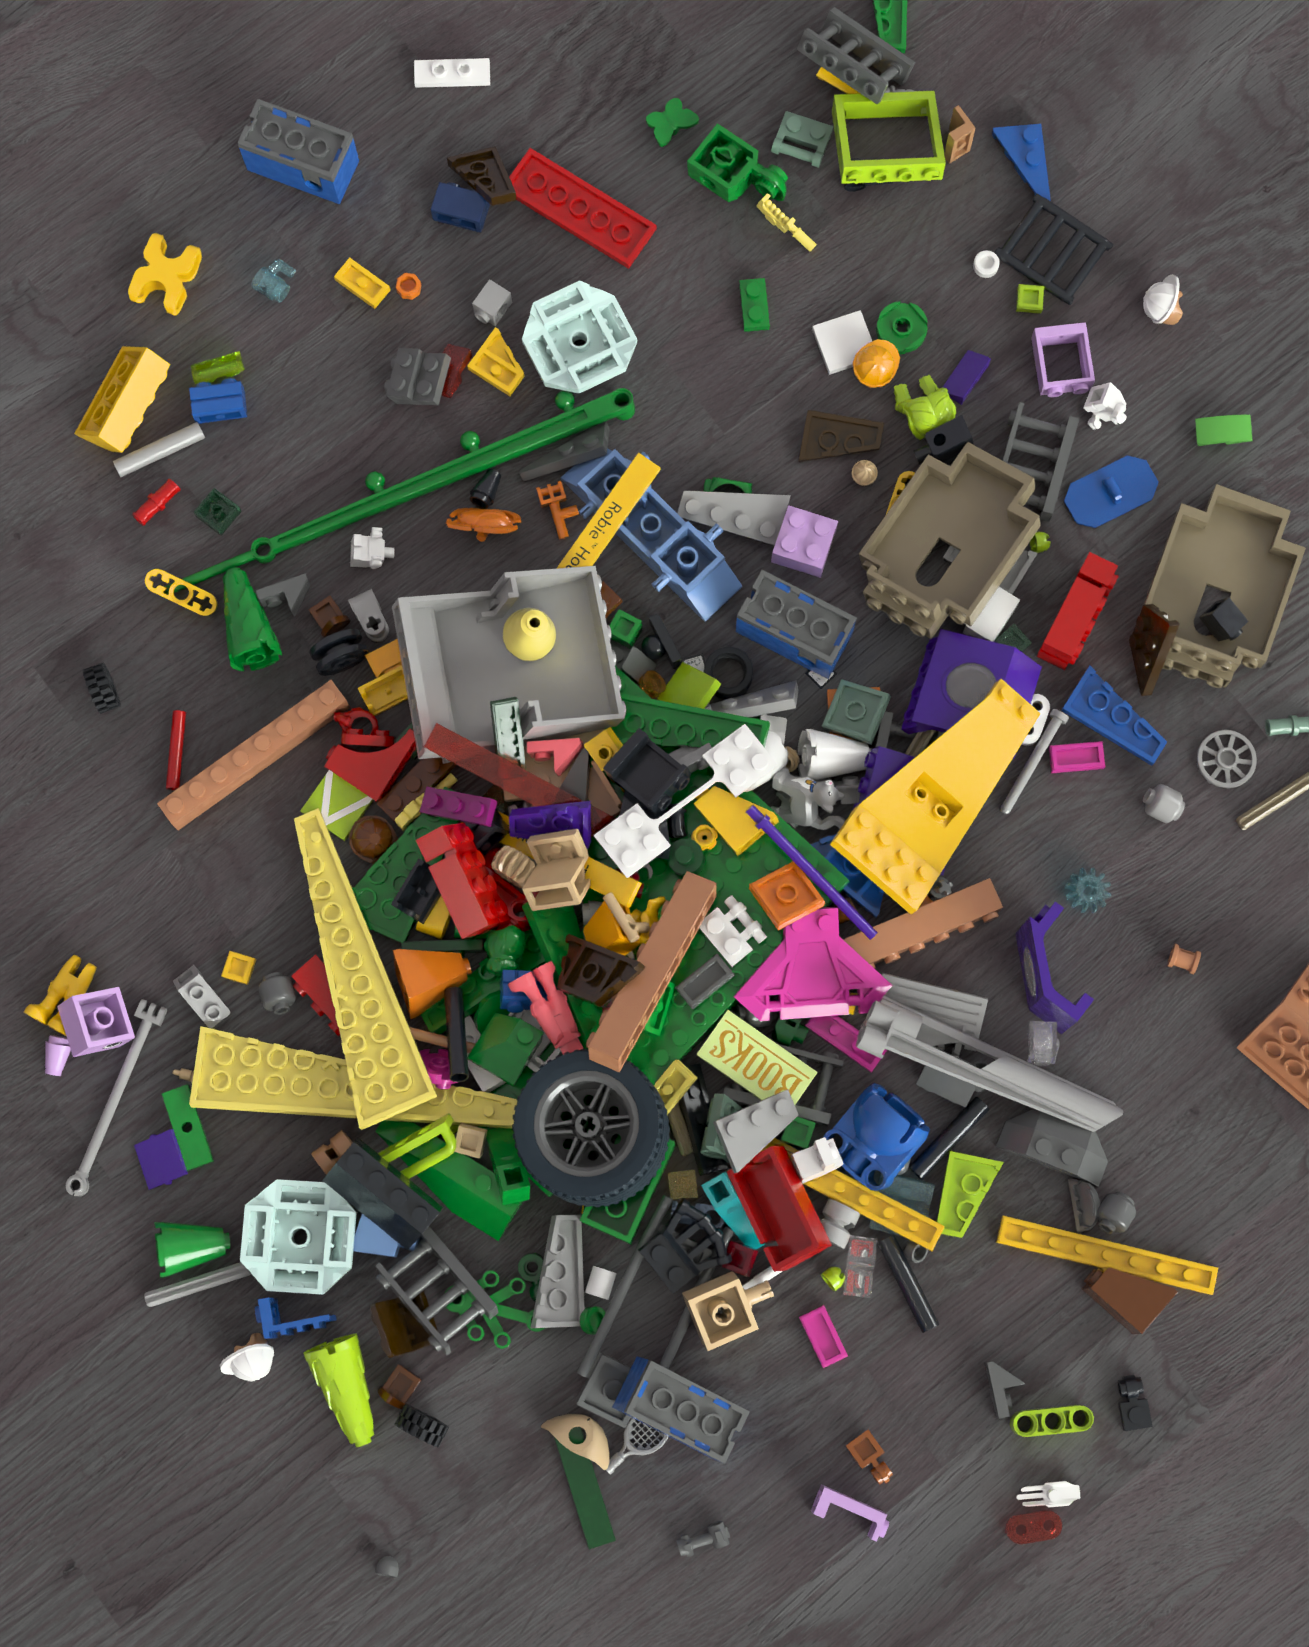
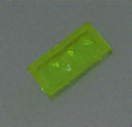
(209, 370)

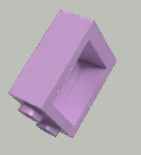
(1058, 335)

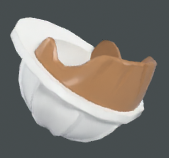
(1162, 301)
(251, 1360)

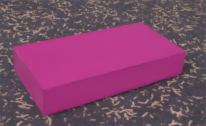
(1076, 757)
(823, 1336)

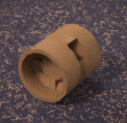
(325, 1153)

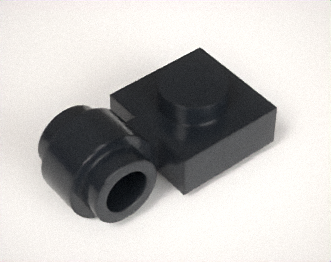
(1135, 1411)

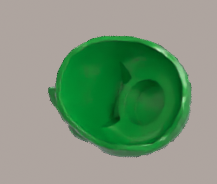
(504, 949)

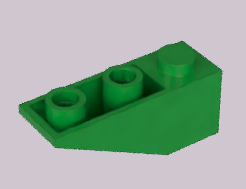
(507, 1166)

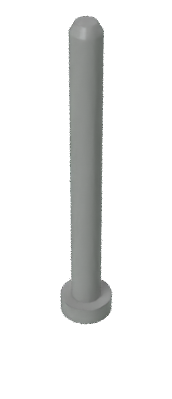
(1057, 719)

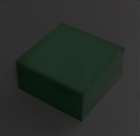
(217, 511)

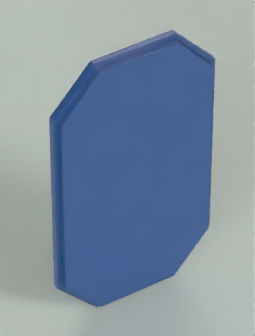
(1111, 491)

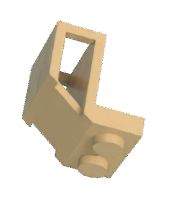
(558, 870)

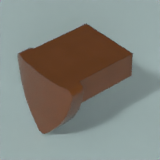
(329, 616)
(399, 1387)

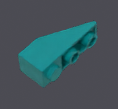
(728, 1206)

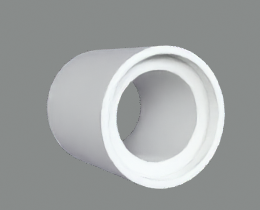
(600, 1282)

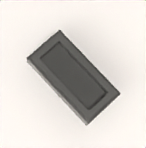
(705, 981)

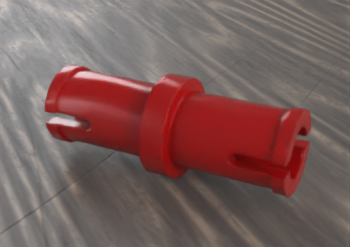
(156, 502)

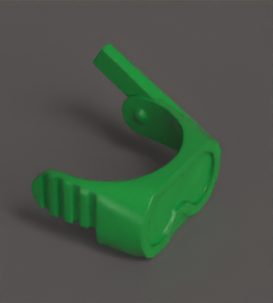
(711, 484)

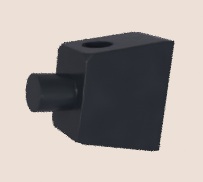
(945, 441)

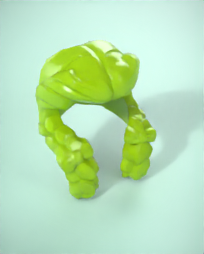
(927, 411)

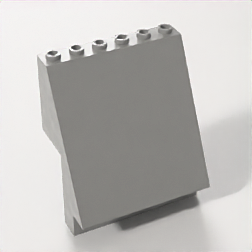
(460, 663)

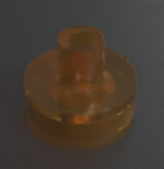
(652, 683)

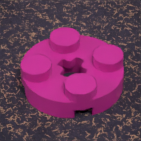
(437, 1067)

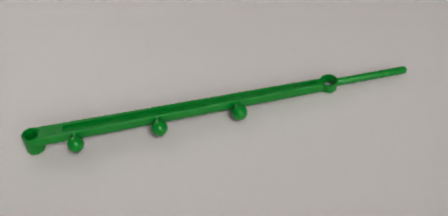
(478, 460)

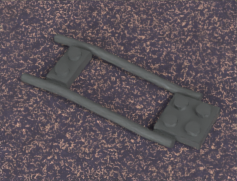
(607, 1374)

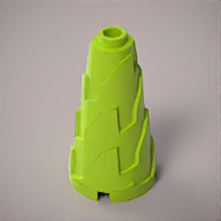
(340, 1374)

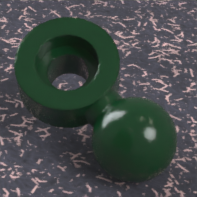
(528, 1275)

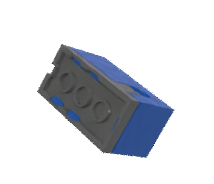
(298, 151)
(795, 624)
(680, 1409)

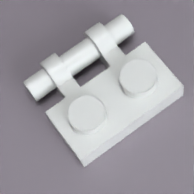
(725, 936)

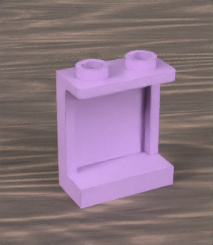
(826, 1495)

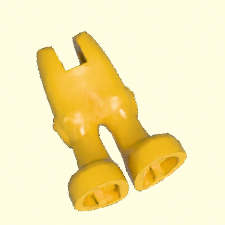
(61, 987)

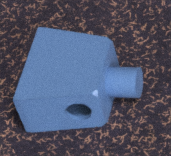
(374, 1240)

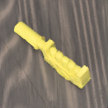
(783, 222)
(412, 810)

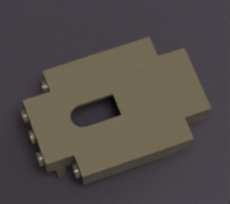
(967, 505)
(1235, 550)

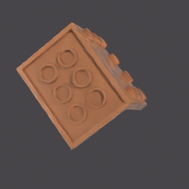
(1282, 1041)

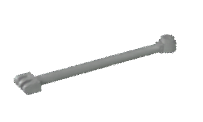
(117, 1091)

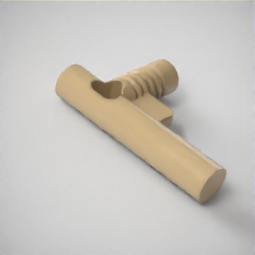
(626, 921)

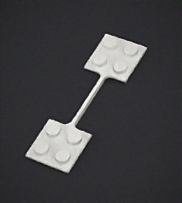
(636, 838)

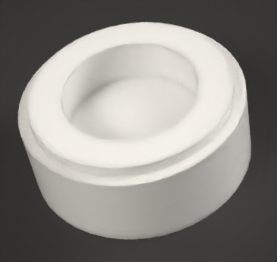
(986, 264)

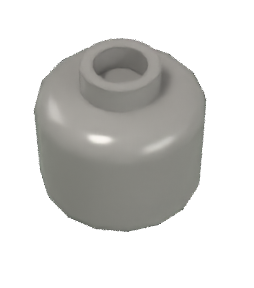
(1163, 803)

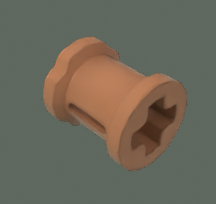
(1184, 959)

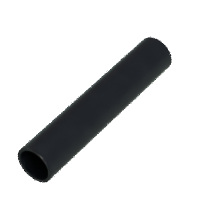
(456, 1034)
(949, 1138)
(908, 1284)

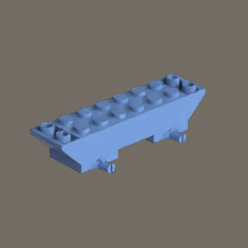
(660, 537)

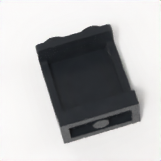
(647, 772)

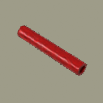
(176, 750)

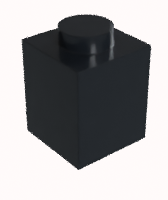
(1224, 620)

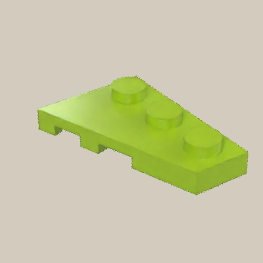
(963, 1189)

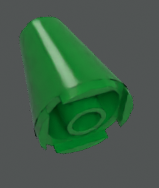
(188, 1246)

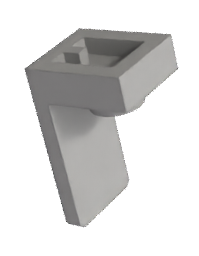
(201, 997)

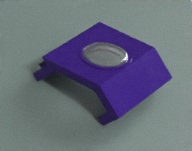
(959, 676)
(1040, 993)

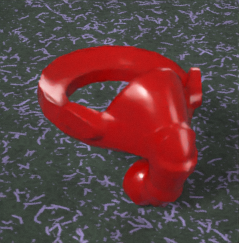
(346, 719)

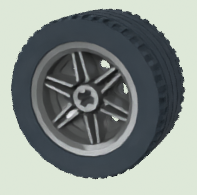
(569, 1172)

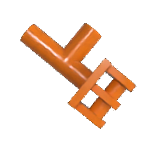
(557, 513)

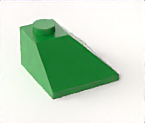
(506, 1047)

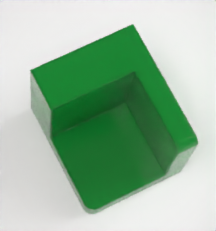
(625, 629)
(798, 1133)

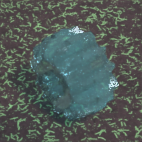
(1098, 891)

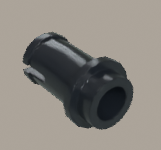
(677, 822)

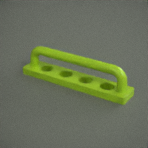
(440, 1126)

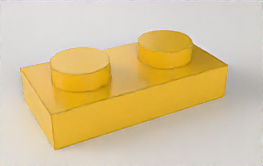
(362, 283)

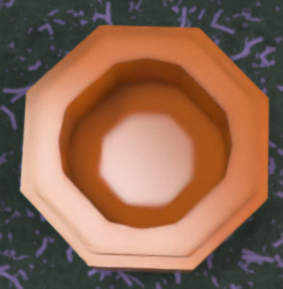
(408, 286)

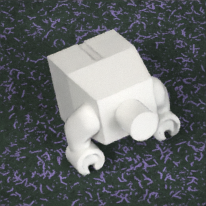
(1106, 404)
(369, 550)

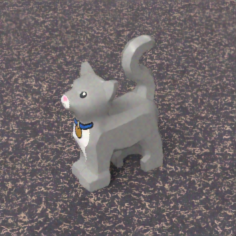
(801, 800)

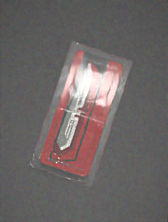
(860, 1266)

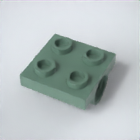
(719, 1107)

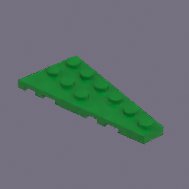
(387, 875)

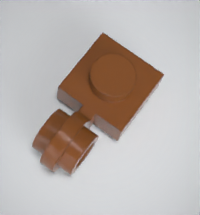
(866, 1451)

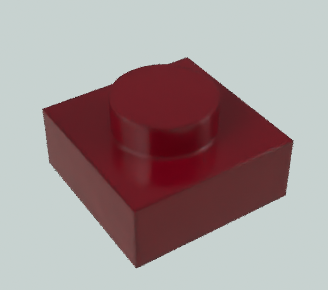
(742, 1258)

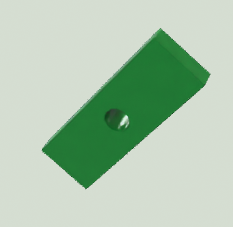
(193, 1144)

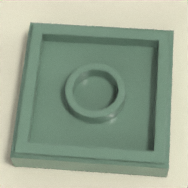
(856, 711)

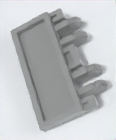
(946, 1005)

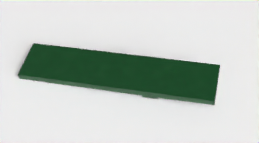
(586, 1493)

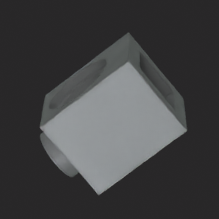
(491, 303)

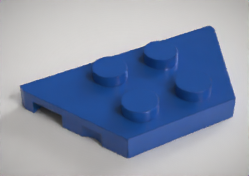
(860, 887)

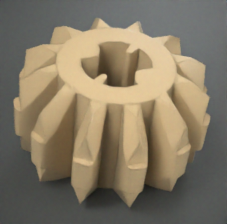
(513, 866)

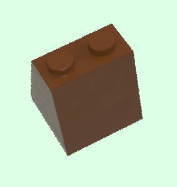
(1127, 1297)

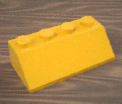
(123, 398)

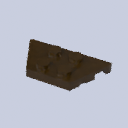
(1151, 645)
(594, 971)

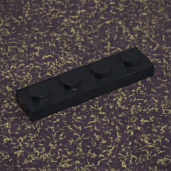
(695, 1109)

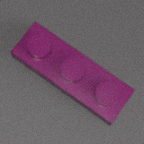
(458, 806)

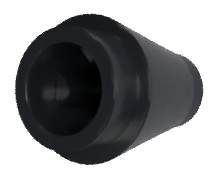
(485, 490)

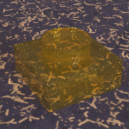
(682, 1185)

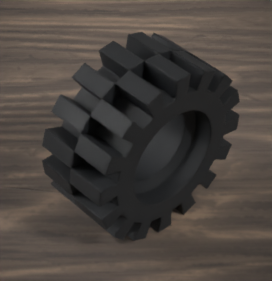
(101, 688)
(421, 1425)

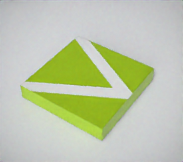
(339, 804)

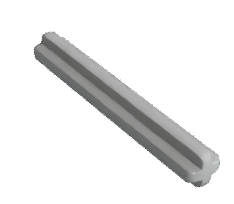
(196, 1284)

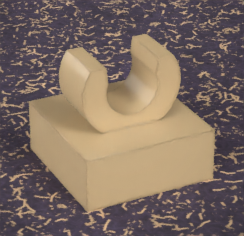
(470, 1140)

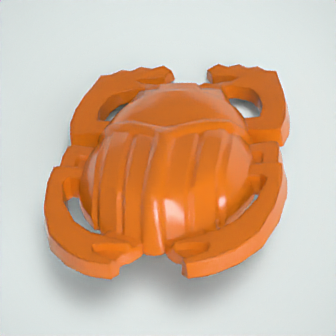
(484, 521)

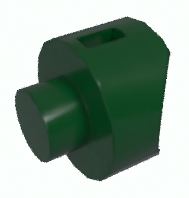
(686, 856)
(789, 1030)

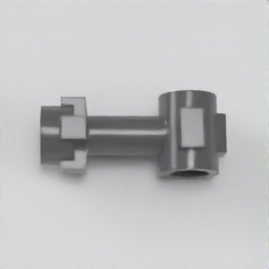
(717, 1535)

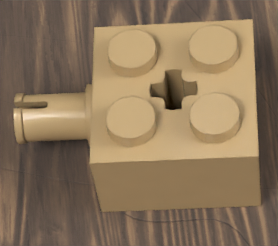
(736, 1313)

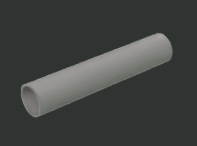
(158, 449)

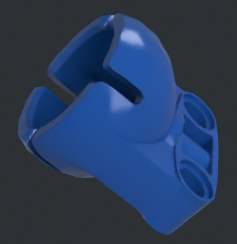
(878, 1136)

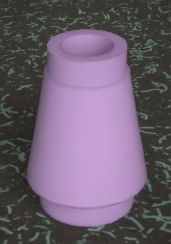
(56, 1054)

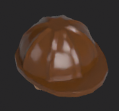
(371, 837)

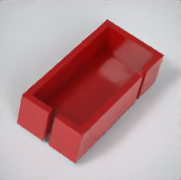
(1076, 614)
(463, 880)
(779, 1208)

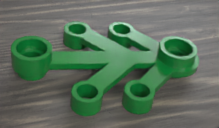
(503, 1311)

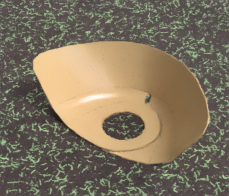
(595, 1445)

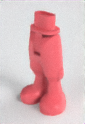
(552, 1014)

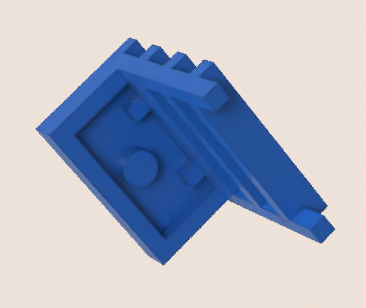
(269, 1315)

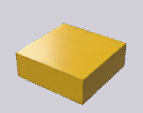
(238, 967)

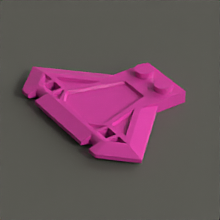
(812, 973)

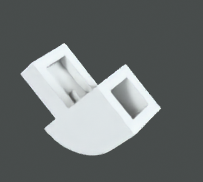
(816, 1160)

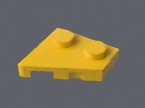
(497, 364)

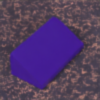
(966, 375)

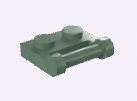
(805, 133)

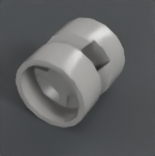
(837, 1222)

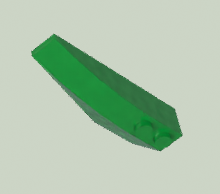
(457, 1181)

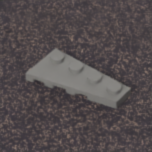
(738, 513)
(760, 702)
(561, 1278)

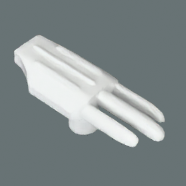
(1053, 1494)

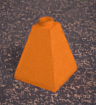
(426, 976)

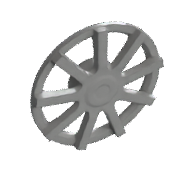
(1226, 759)

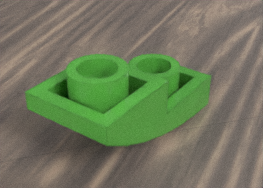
(1223, 429)

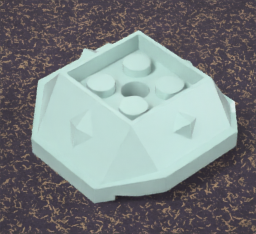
(575, 315)
(269, 1233)

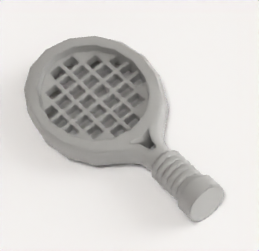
(619, 1457)

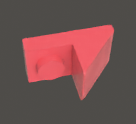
(562, 750)

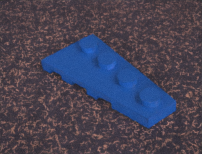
(1107, 714)

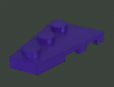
(550, 819)

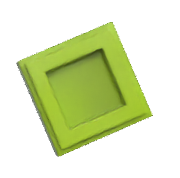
(1029, 298)

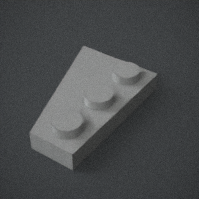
(754, 1127)

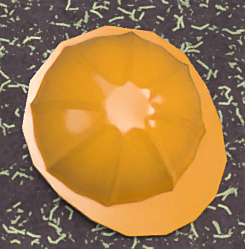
(876, 363)

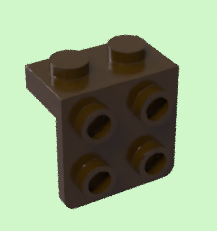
(398, 1327)

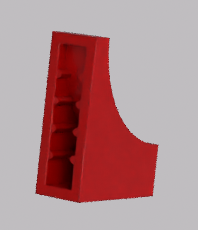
(372, 771)

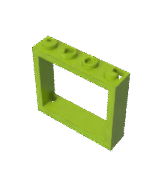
(888, 170)

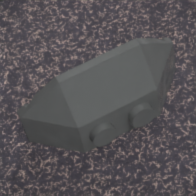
(1055, 1145)

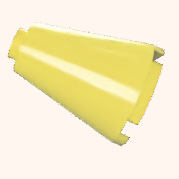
(529, 634)

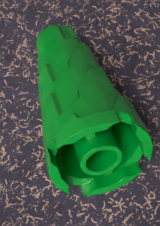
(247, 626)

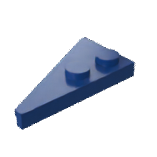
(1026, 150)

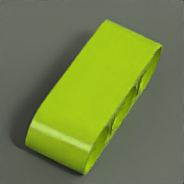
(1064, 1425)

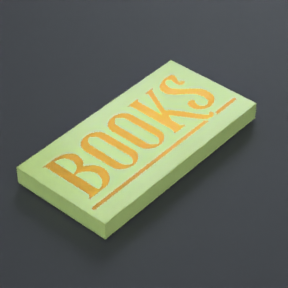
(754, 1060)

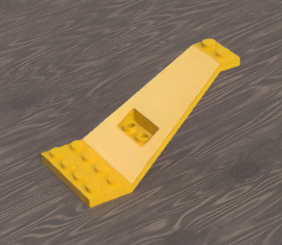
(902, 837)

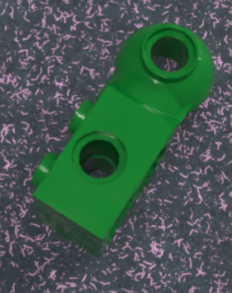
(731, 165)

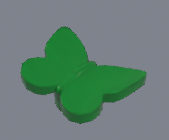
(670, 121)

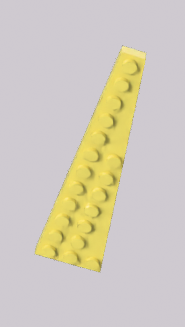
(374, 1033)
(276, 1079)

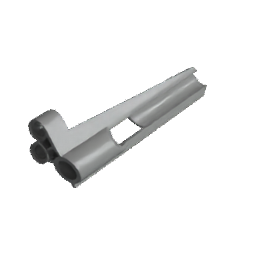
(914, 1034)

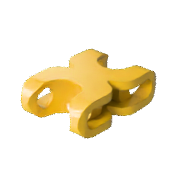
(165, 274)

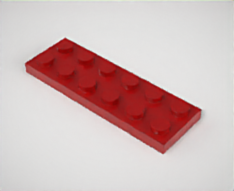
(580, 208)

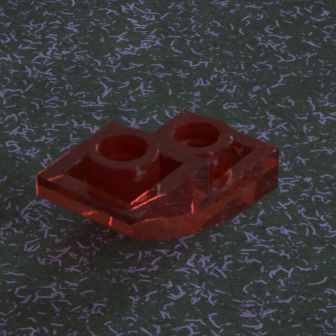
(459, 359)

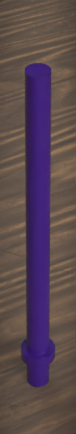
(762, 821)

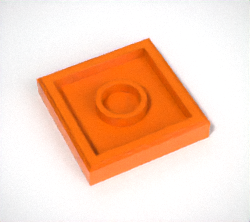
(786, 895)

